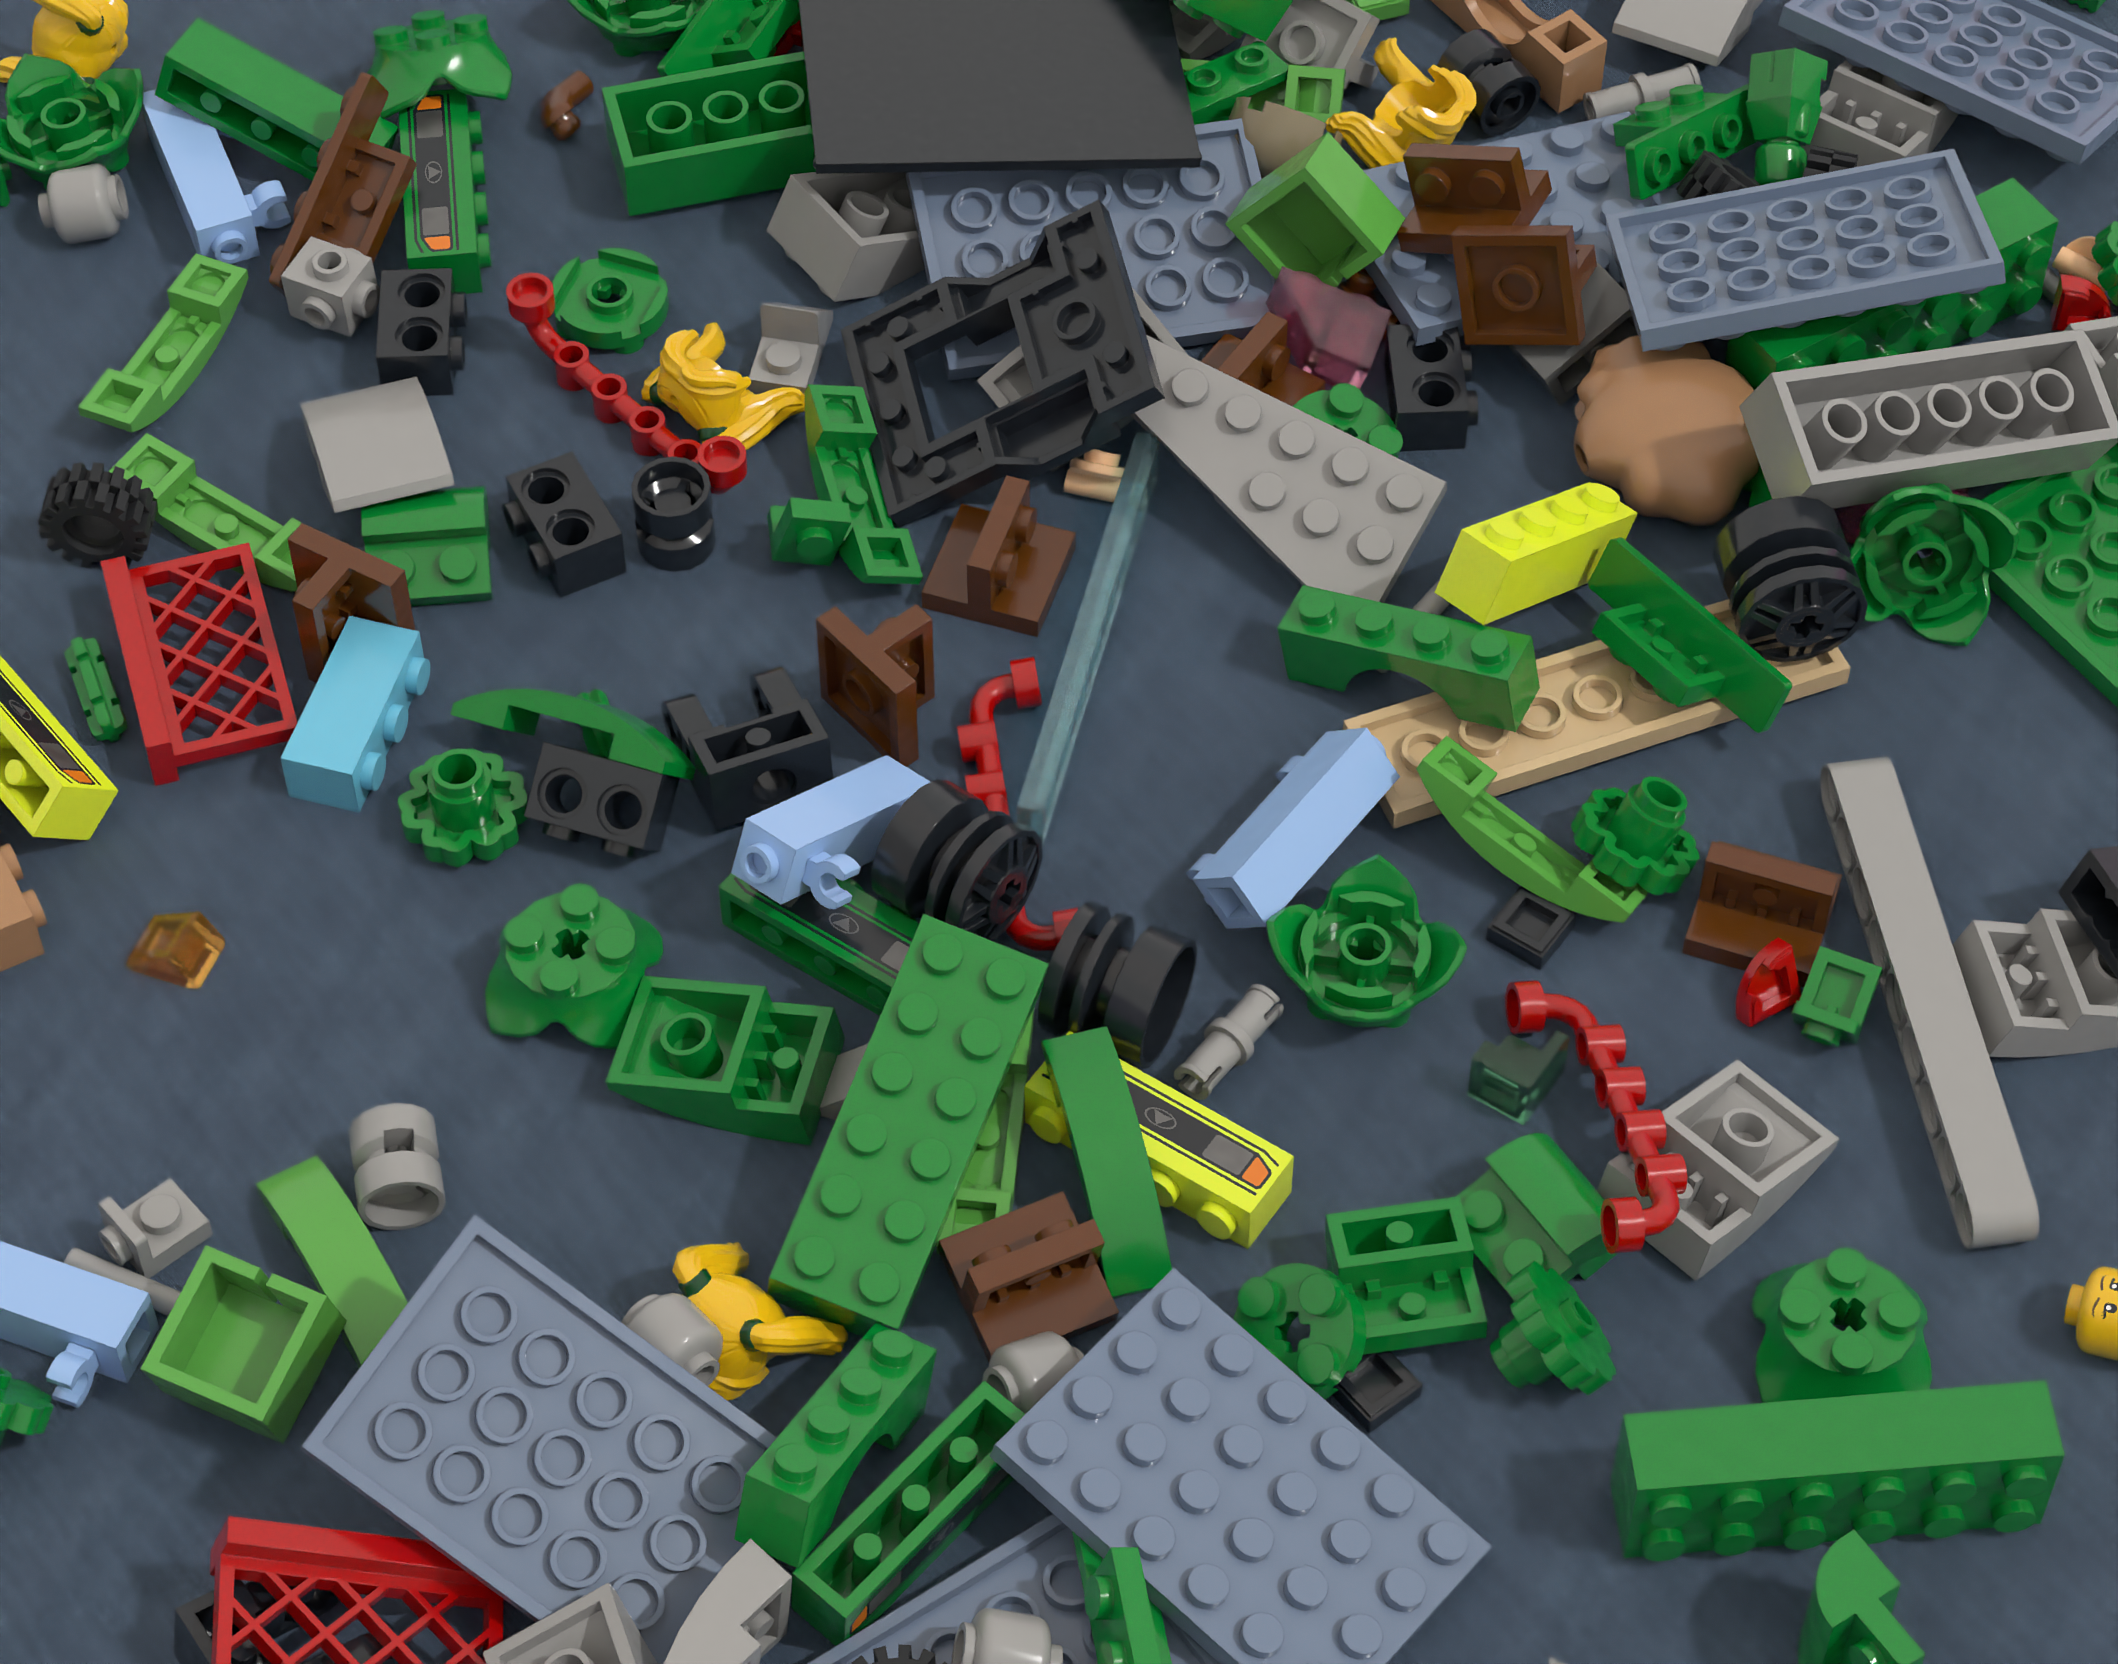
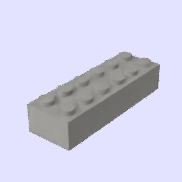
(1932, 418)

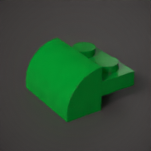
(437, 540)
(1535, 1210)
(1409, 1272)
(1852, 1611)

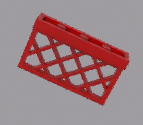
(152, 681)
(348, 1566)

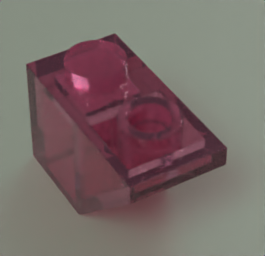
(1328, 328)

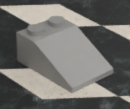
(849, 231)

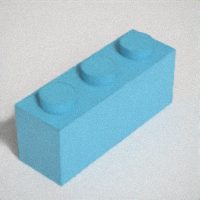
(355, 714)

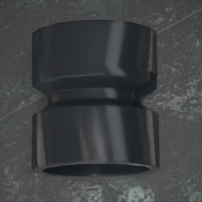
(1502, 84)
(673, 514)

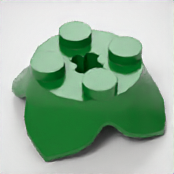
(639, 24)
(438, 53)
(65, 122)
(1943, 593)
(1373, 917)
(542, 985)
(1813, 1359)

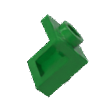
(807, 530)
(1836, 998)

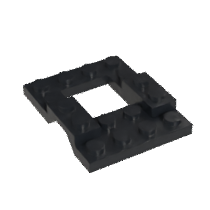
(1079, 348)

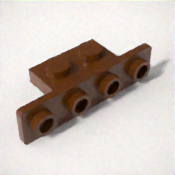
(354, 184)

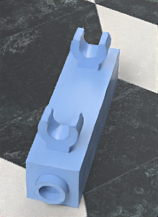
(206, 187)
(1295, 827)
(823, 833)
(75, 1318)

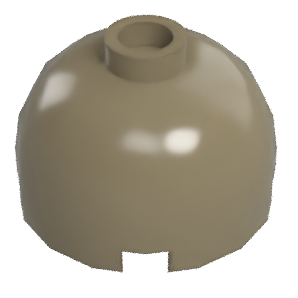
(1277, 132)

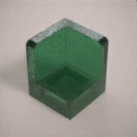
(1516, 1074)

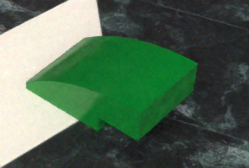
(727, 1057)

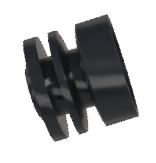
(1790, 579)
(956, 861)
(1111, 982)

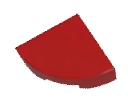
(2077, 302)
(1768, 984)

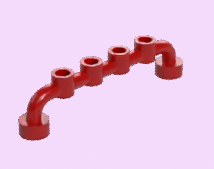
(532, 303)
(980, 744)
(1621, 1090)

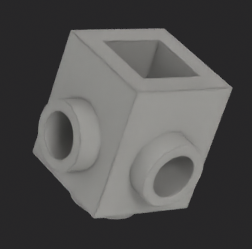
(331, 286)

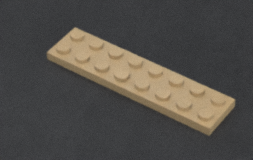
(1581, 716)

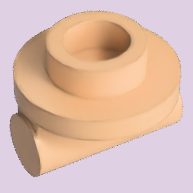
(2078, 261)
(1095, 475)

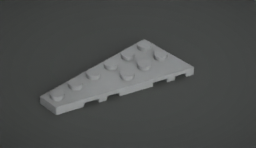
(1299, 487)

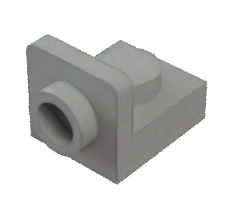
(153, 1228)

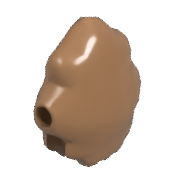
(1665, 430)

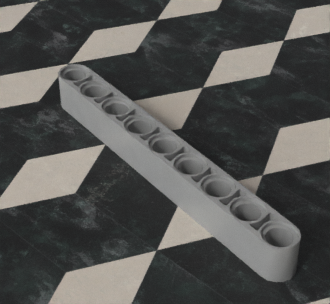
(1929, 1005)

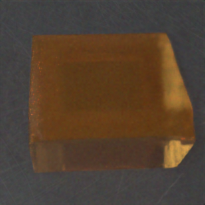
(178, 949)

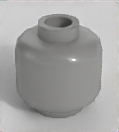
(84, 203)
(679, 1332)
(1030, 1367)
(1005, 1638)

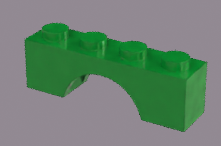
(1475, 668)
(804, 1472)

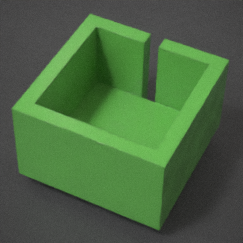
(1314, 214)
(239, 1349)

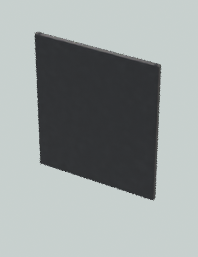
(995, 85)

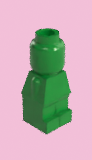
(1784, 110)

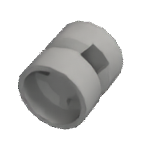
(396, 1166)

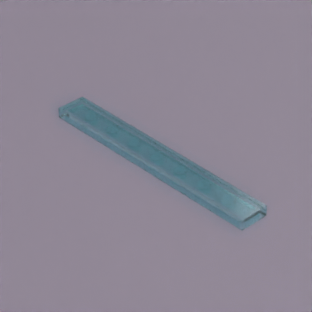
(1089, 636)

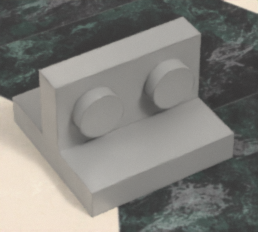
(1325, 36)

